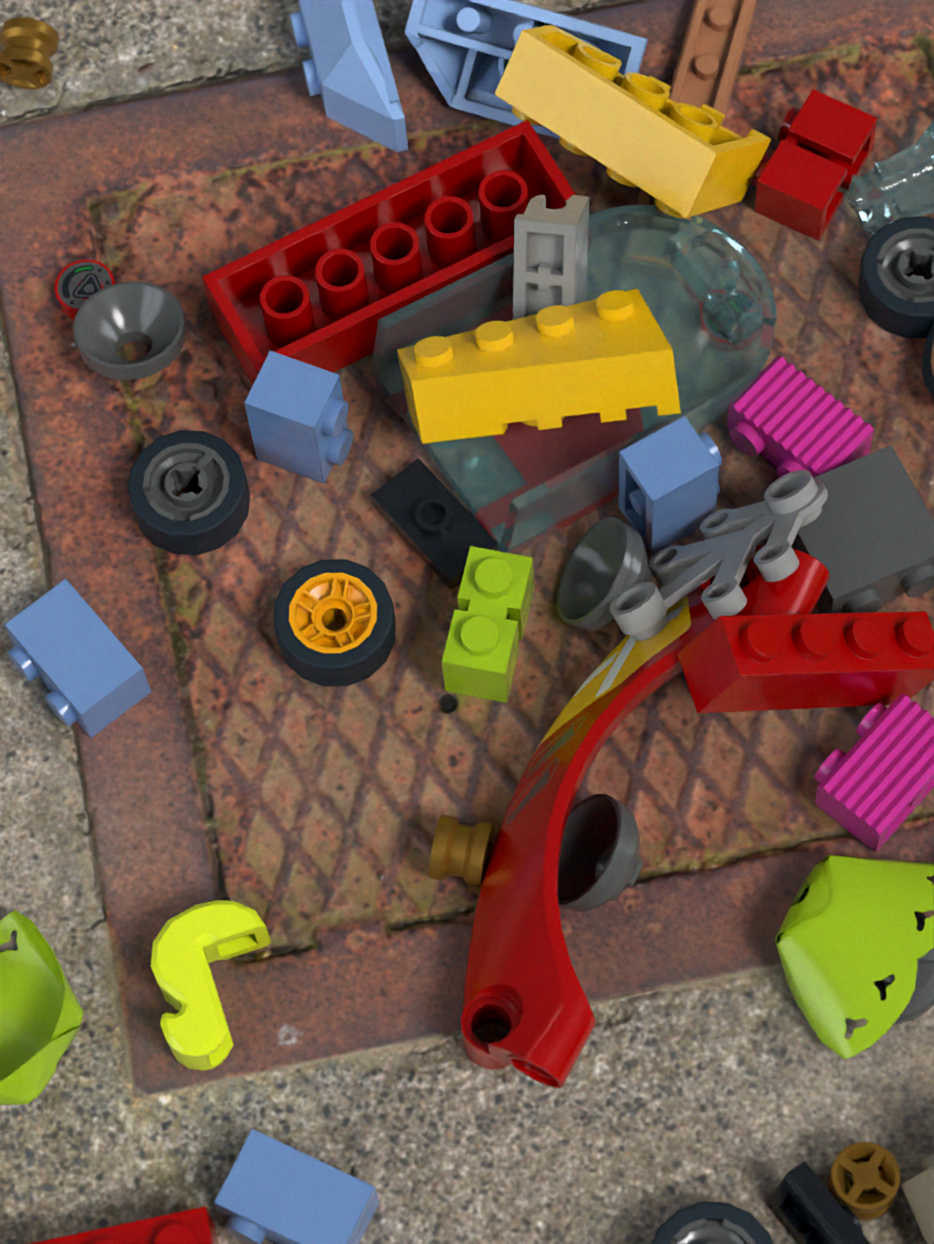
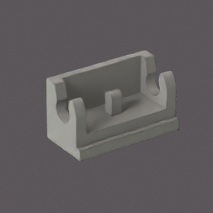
(550, 255)

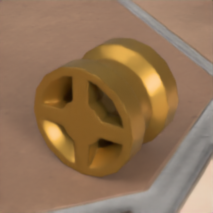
(27, 52)
(461, 850)
(870, 1169)

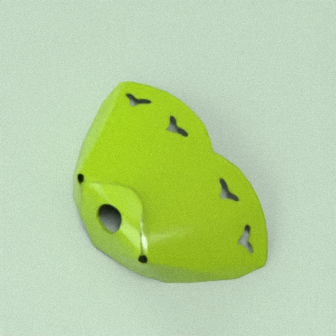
(847, 932)
(36, 1012)

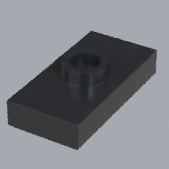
(431, 521)
(813, 1211)

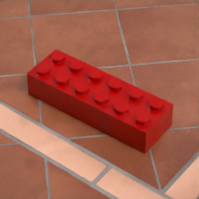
(334, 279)

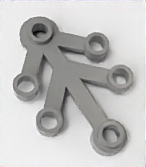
(727, 549)

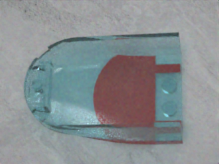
(544, 480)

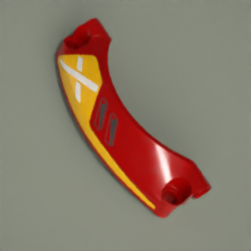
(517, 945)

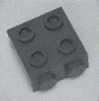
(870, 535)

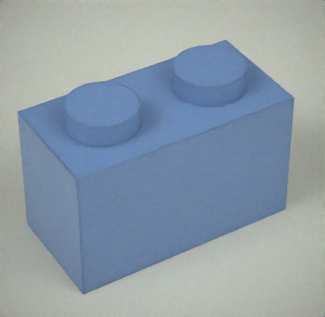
(298, 417)
(669, 483)
(77, 659)
(292, 1197)

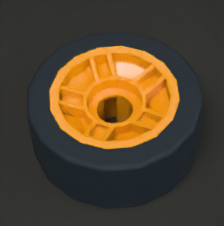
(313, 601)

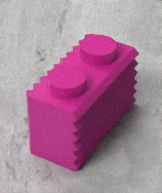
(796, 423)
(882, 774)

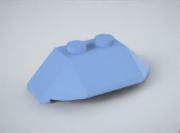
(472, 41)
(350, 68)

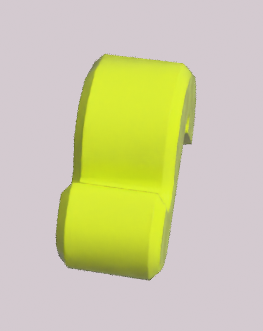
(182, 969)

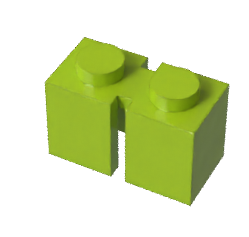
(481, 640)

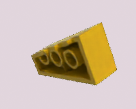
(629, 123)
(540, 369)

